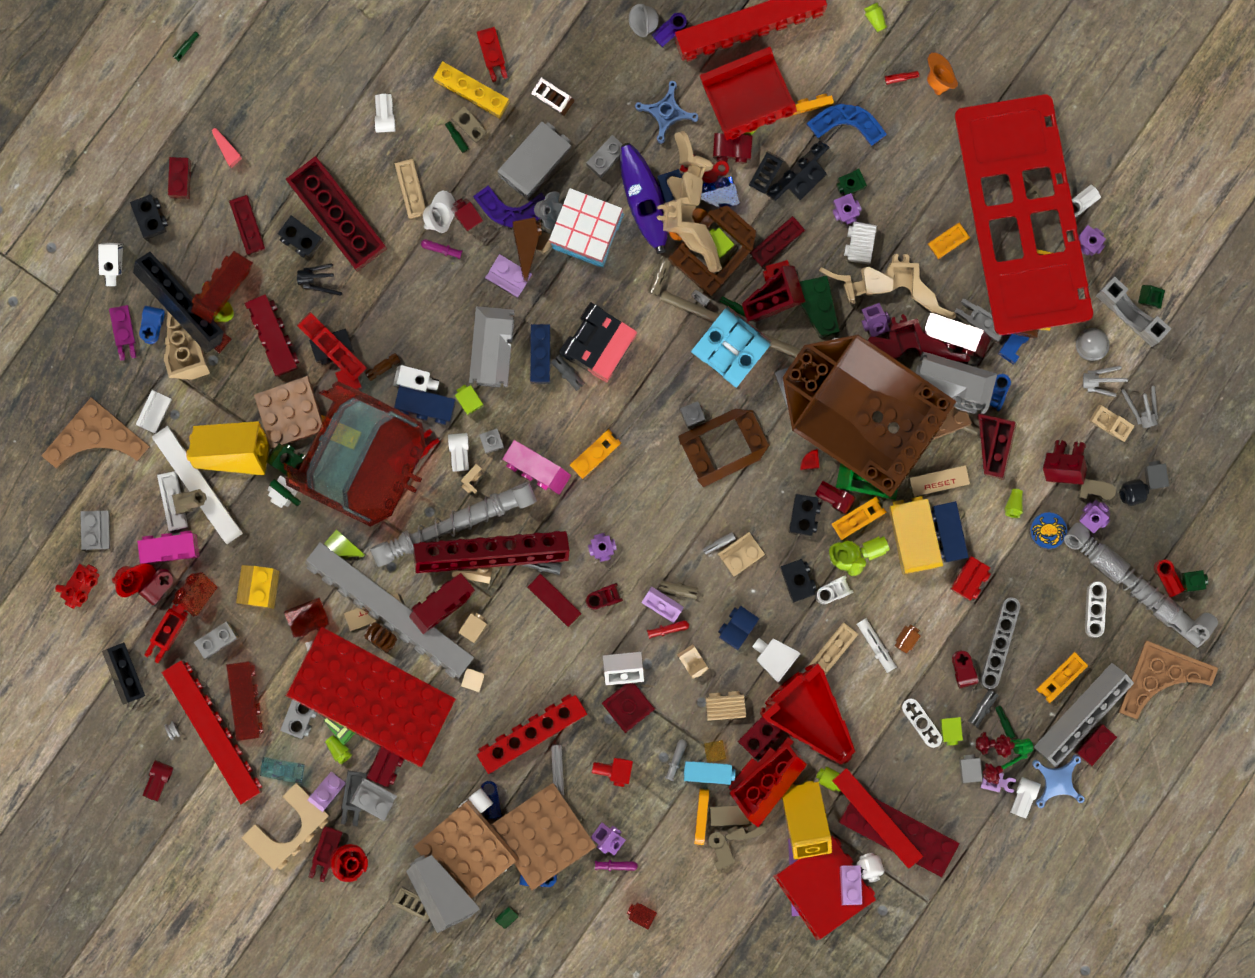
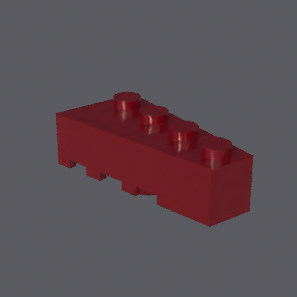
(272, 335)

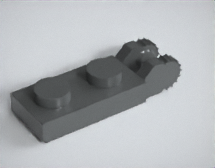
(352, 782)

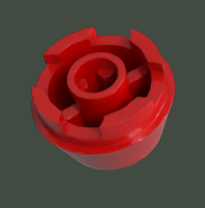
(348, 862)

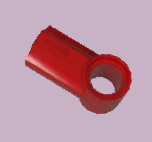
(1169, 579)

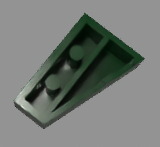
(819, 306)

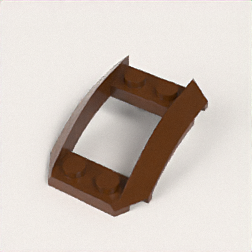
(696, 270)
(700, 457)

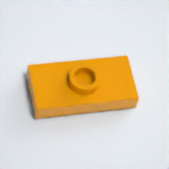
(948, 240)

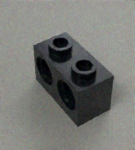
(144, 218)
(302, 234)
(799, 514)

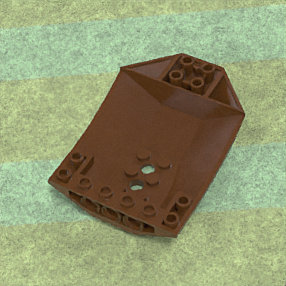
(832, 401)

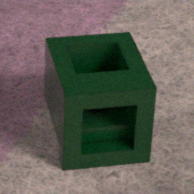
(859, 183)

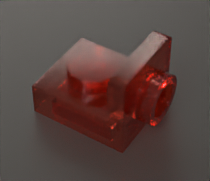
(641, 915)

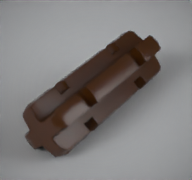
(382, 367)

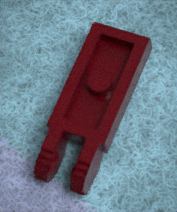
(327, 844)

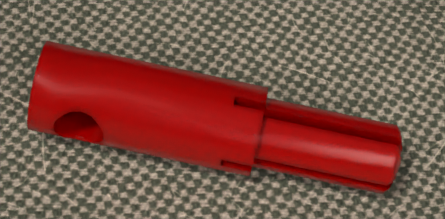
(901, 77)

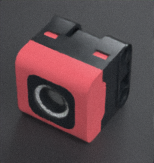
(598, 342)

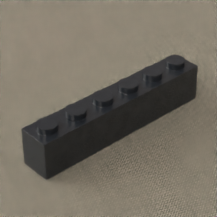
(176, 301)

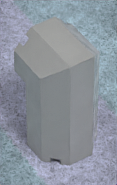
(490, 346)
(962, 382)

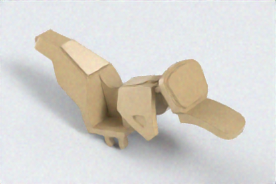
(687, 196)
(896, 275)

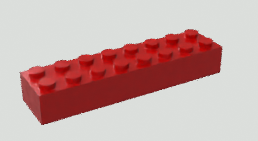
(744, 25)

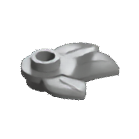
(549, 209)

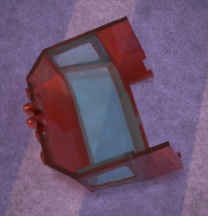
(360, 456)

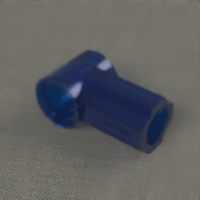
(495, 809)

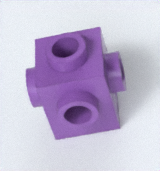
(846, 202)
(1094, 235)
(875, 320)
(1095, 516)
(605, 554)
(608, 838)

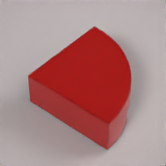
(810, 460)

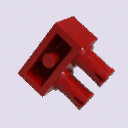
(618, 771)

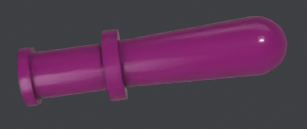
(446, 250)
(624, 865)

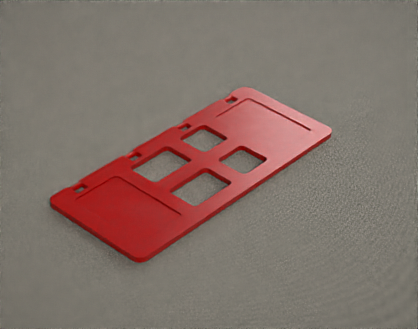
(1036, 288)

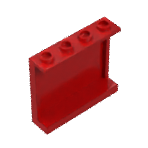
(748, 93)
(815, 890)

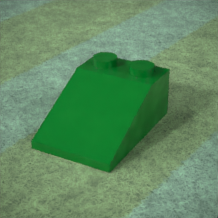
(853, 482)

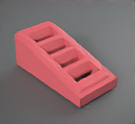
(230, 154)

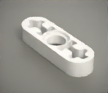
(929, 723)

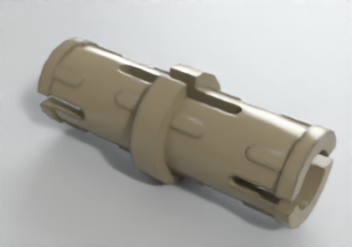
(659, 276)
(678, 589)

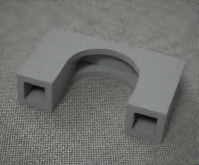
(1148, 328)

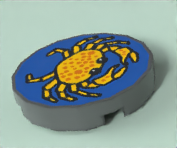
(1048, 530)

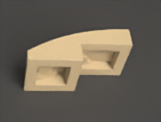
(1111, 423)

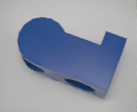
(1011, 346)

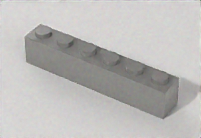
(1083, 715)

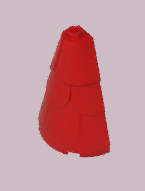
(810, 714)

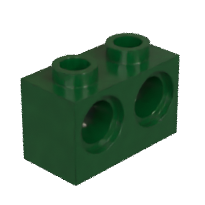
(292, 458)

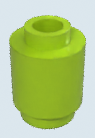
(874, 548)
(826, 776)

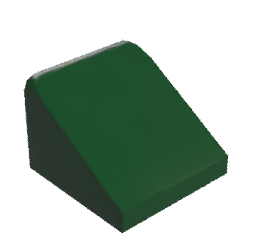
(1151, 296)
(506, 917)

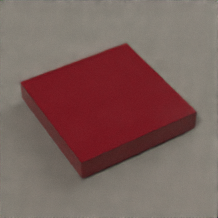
(628, 706)

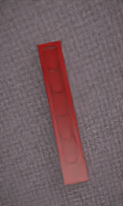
(877, 818)

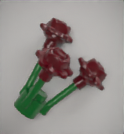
(1003, 747)

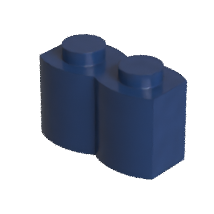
(738, 627)

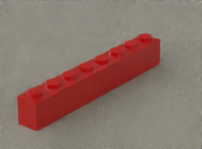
(211, 731)

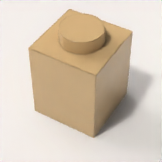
(473, 627)

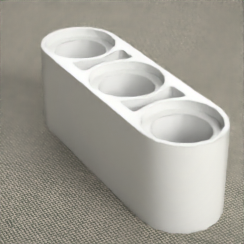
(1090, 618)

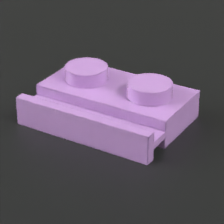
(507, 276)

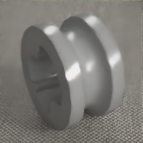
(172, 730)

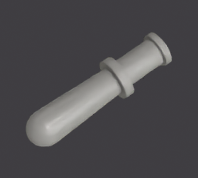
(680, 748)

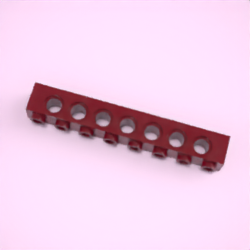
(505, 552)

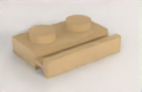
(741, 554)

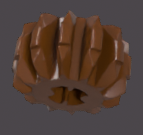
(380, 637)

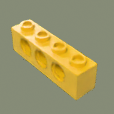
(471, 90)

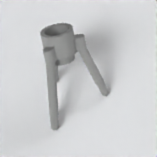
(1092, 380)
(1149, 417)

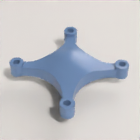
(666, 112)
(1058, 781)

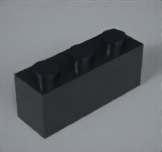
(123, 673)

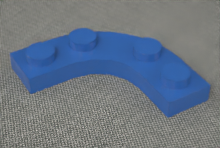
(850, 115)

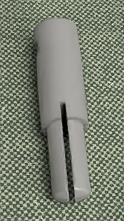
(721, 542)

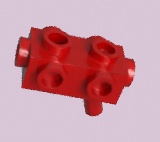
(78, 586)

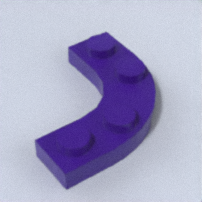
(504, 214)

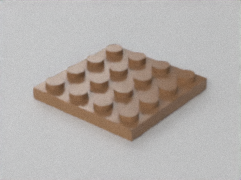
(543, 836)
(468, 849)

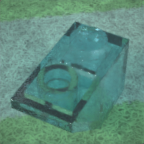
(282, 770)

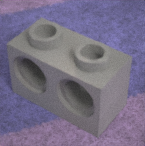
(605, 157)
(216, 640)
(295, 715)

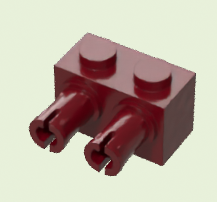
(1065, 467)

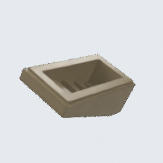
(396, 902)

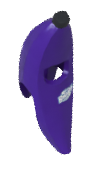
(643, 196)

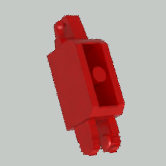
(167, 631)

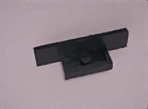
(802, 176)

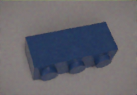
(540, 354)
(425, 405)
(949, 532)

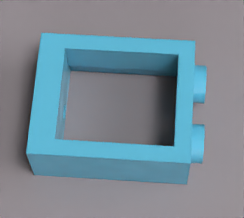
(708, 772)

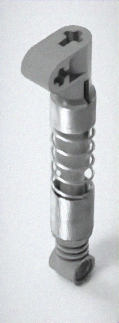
(1117, 569)

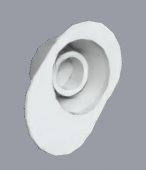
(439, 214)

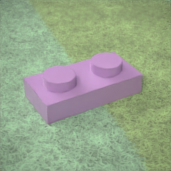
(662, 604)
(326, 791)
(851, 885)

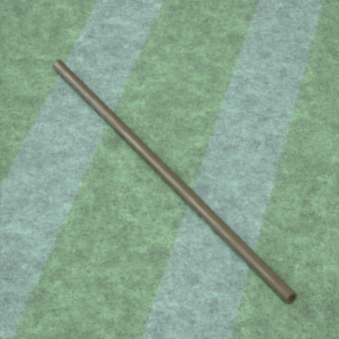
(776, 344)

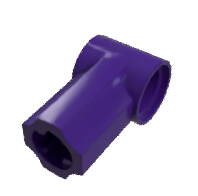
(667, 30)

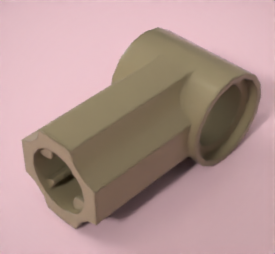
(187, 501)

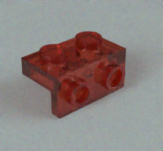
(195, 593)
(307, 617)

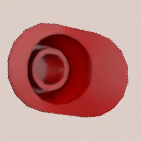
(130, 579)

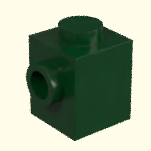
(1194, 580)

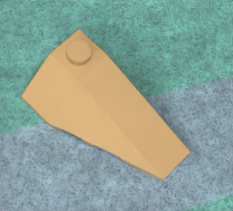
(183, 355)

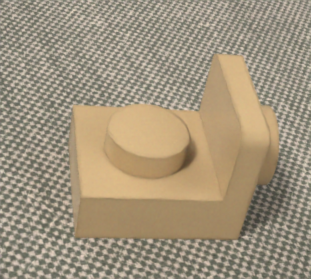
(473, 475)

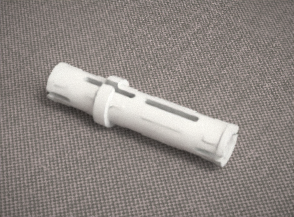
(876, 645)

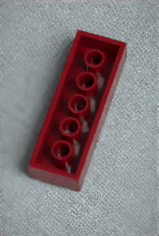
(336, 213)
(933, 845)

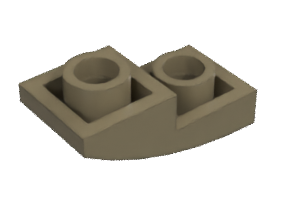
(738, 833)

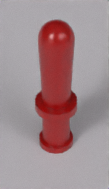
(679, 626)

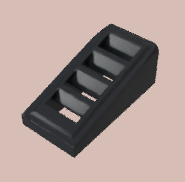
(773, 157)

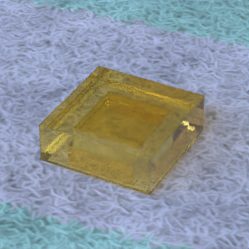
(714, 751)

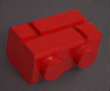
(970, 579)

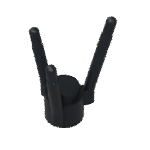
(307, 276)

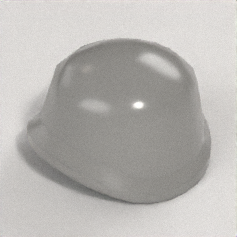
(643, 19)
(1092, 344)

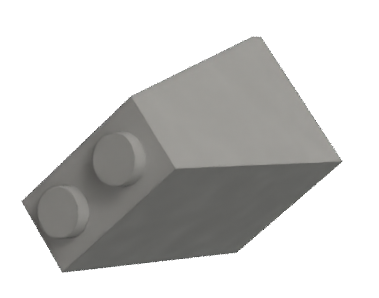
(534, 160)
(440, 893)

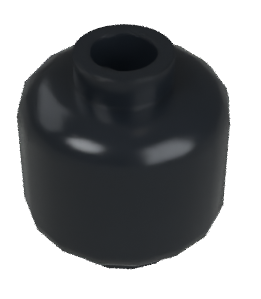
(1134, 492)

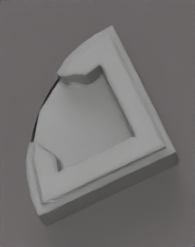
(699, 297)

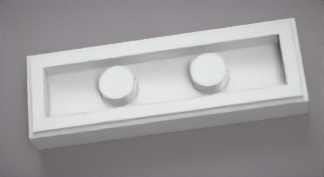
(170, 486)

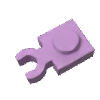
(996, 787)

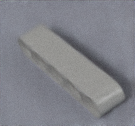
(1006, 635)

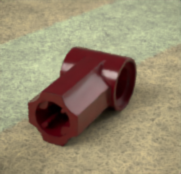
(837, 498)
(159, 776)

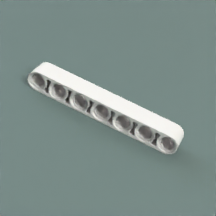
(195, 480)

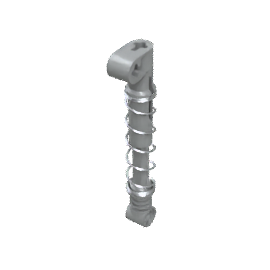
(495, 505)

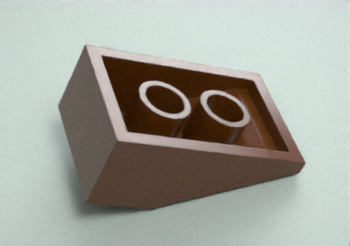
(526, 238)

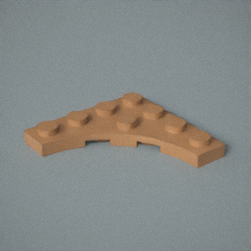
(93, 429)
(1159, 669)

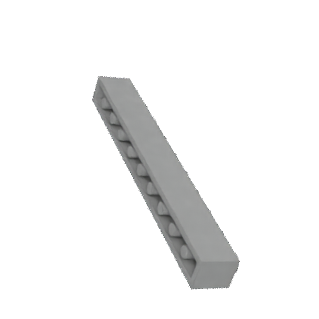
(388, 610)

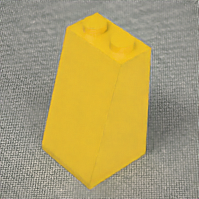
(229, 448)
(915, 535)
(258, 586)
(806, 820)

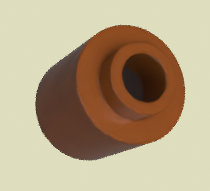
(907, 638)

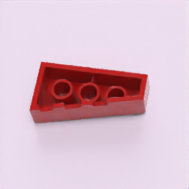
(768, 784)

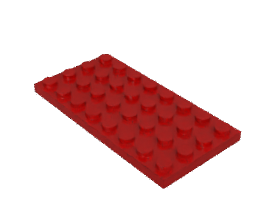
(370, 697)

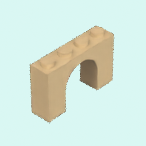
(275, 852)

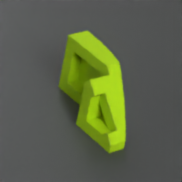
(342, 546)

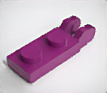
(123, 330)

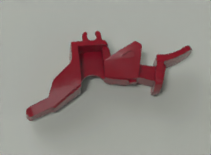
(910, 335)

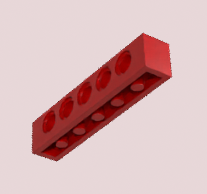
(491, 763)

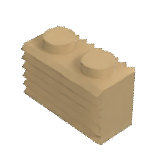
(725, 707)

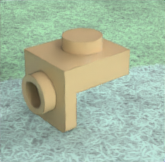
(693, 661)

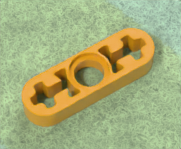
(701, 816)

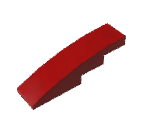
(331, 346)
(753, 765)

